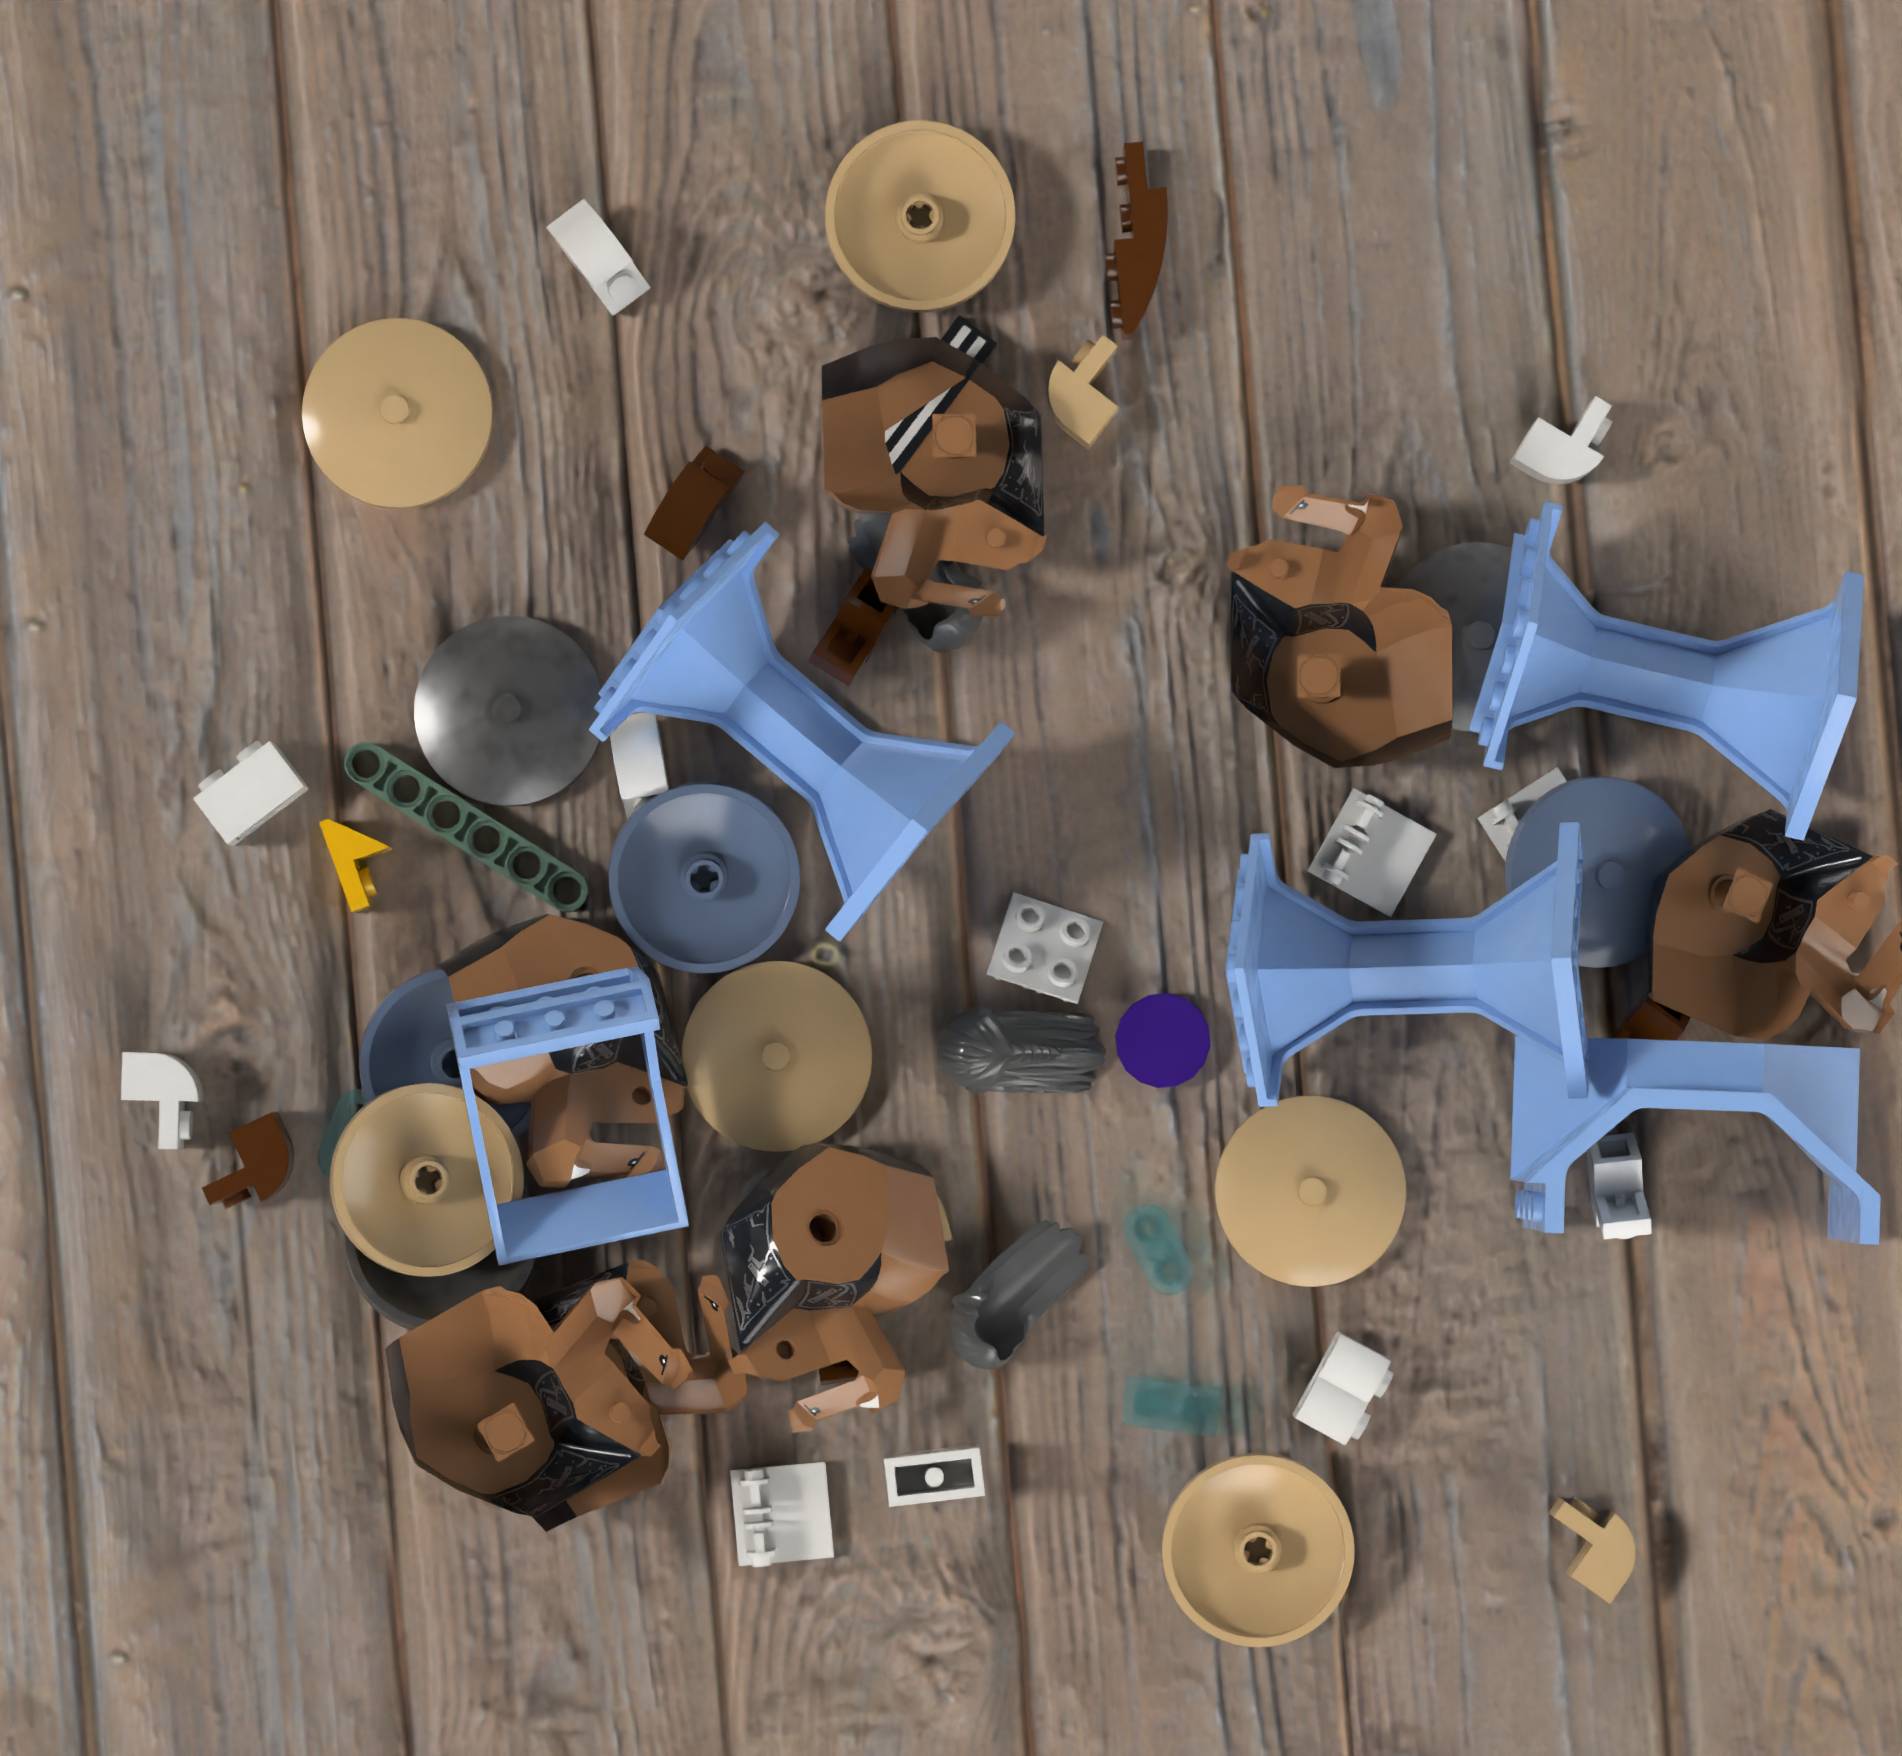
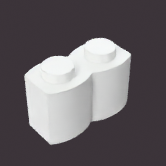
(1343, 1388)

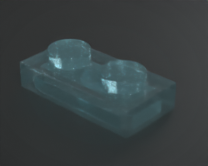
(1171, 1406)

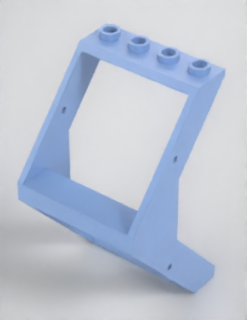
(552, 1020)

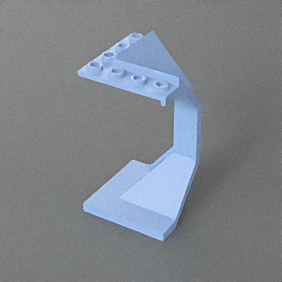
(716, 663)
(1760, 698)
(1308, 970)
(1798, 1087)

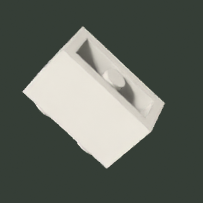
(249, 791)
(934, 1475)

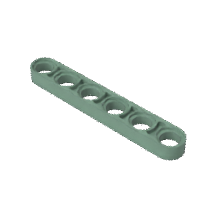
(469, 823)

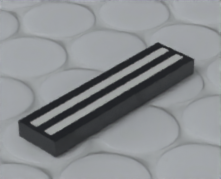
(910, 432)

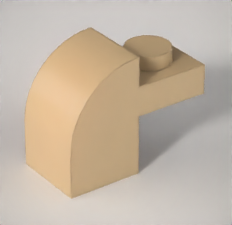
(1073, 401)
(1609, 1551)

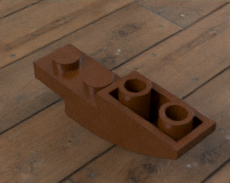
(1136, 259)

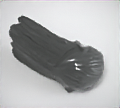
(937, 625)
(1020, 1051)
(1014, 1293)

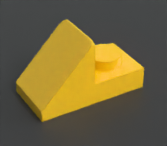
(347, 849)

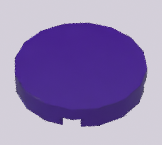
(1162, 1040)

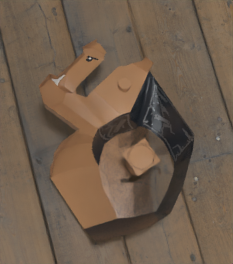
(577, 1083)
(526, 1408)

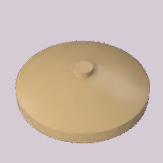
(920, 216)
(397, 413)
(776, 1056)
(412, 1179)
(1310, 1191)
(1257, 1550)

